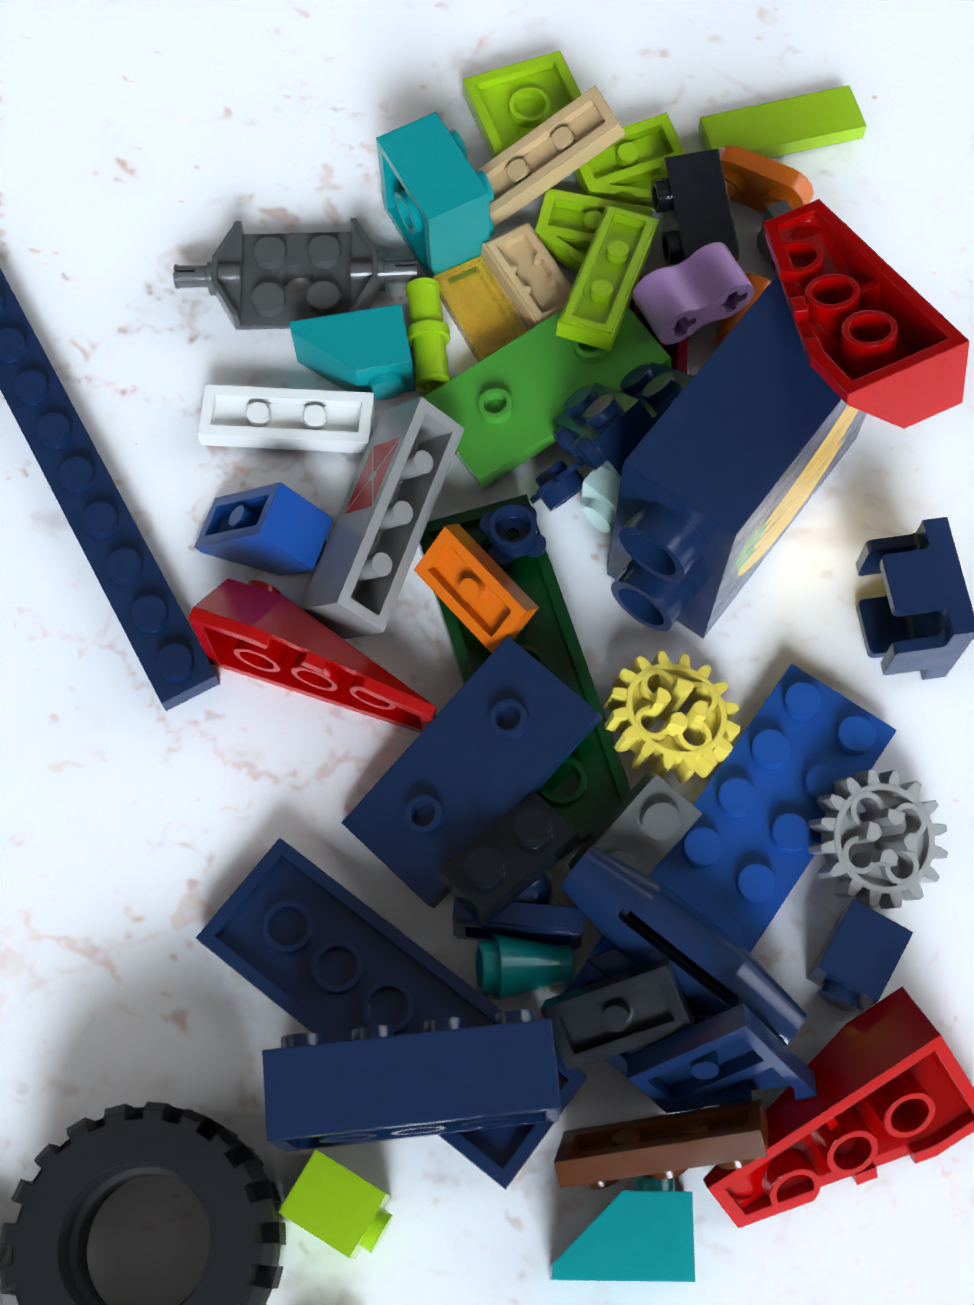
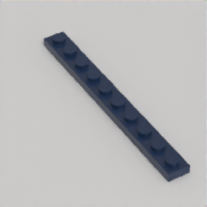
(98, 514)

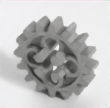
(870, 871)

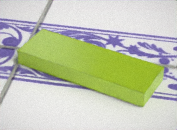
(787, 124)
(607, 278)

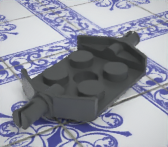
(253, 269)

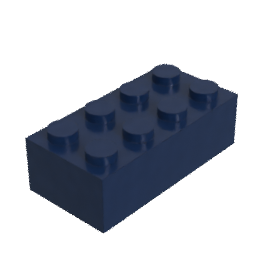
(411, 1083)

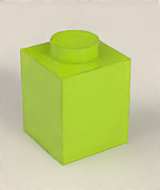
(338, 1206)

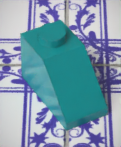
(358, 350)
(635, 1238)

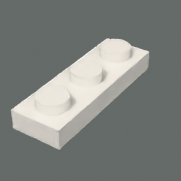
(286, 418)

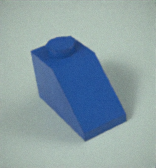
(266, 530)

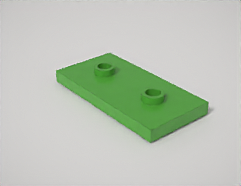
(521, 388)

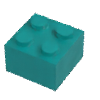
(434, 194)

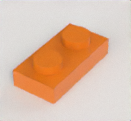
(475, 587)

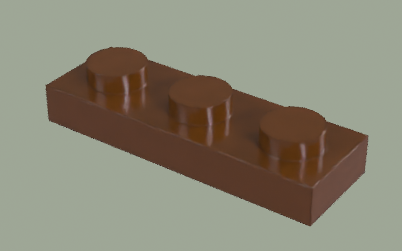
(663, 1145)

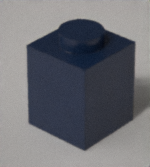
(858, 957)

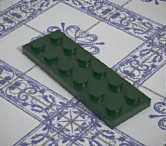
(593, 776)

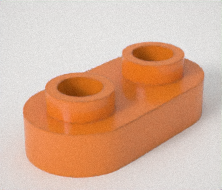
(762, 181)

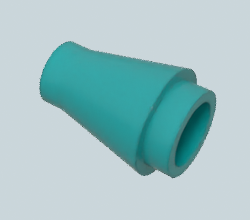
(519, 965)

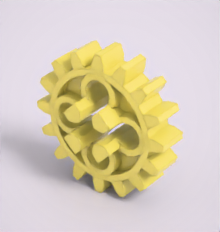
(638, 708)

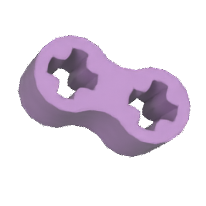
(693, 293)

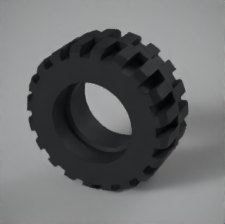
(130, 1143)

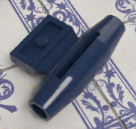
(654, 923)

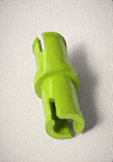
(427, 334)

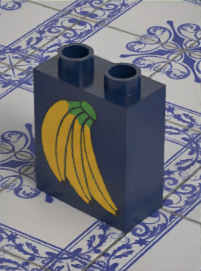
(725, 472)

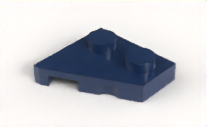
(718, 1064)

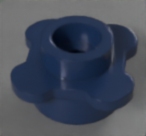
(558, 484)
(512, 518)

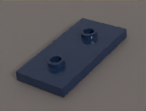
(471, 767)

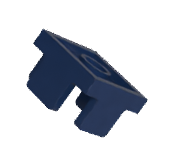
(927, 606)

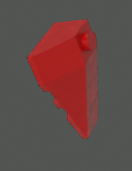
(864, 321)
(277, 642)
(881, 1095)

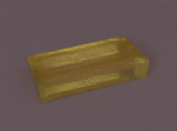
(479, 307)

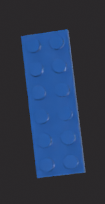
(758, 806)

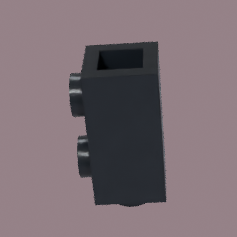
(694, 205)

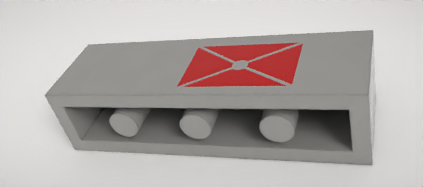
(382, 519)

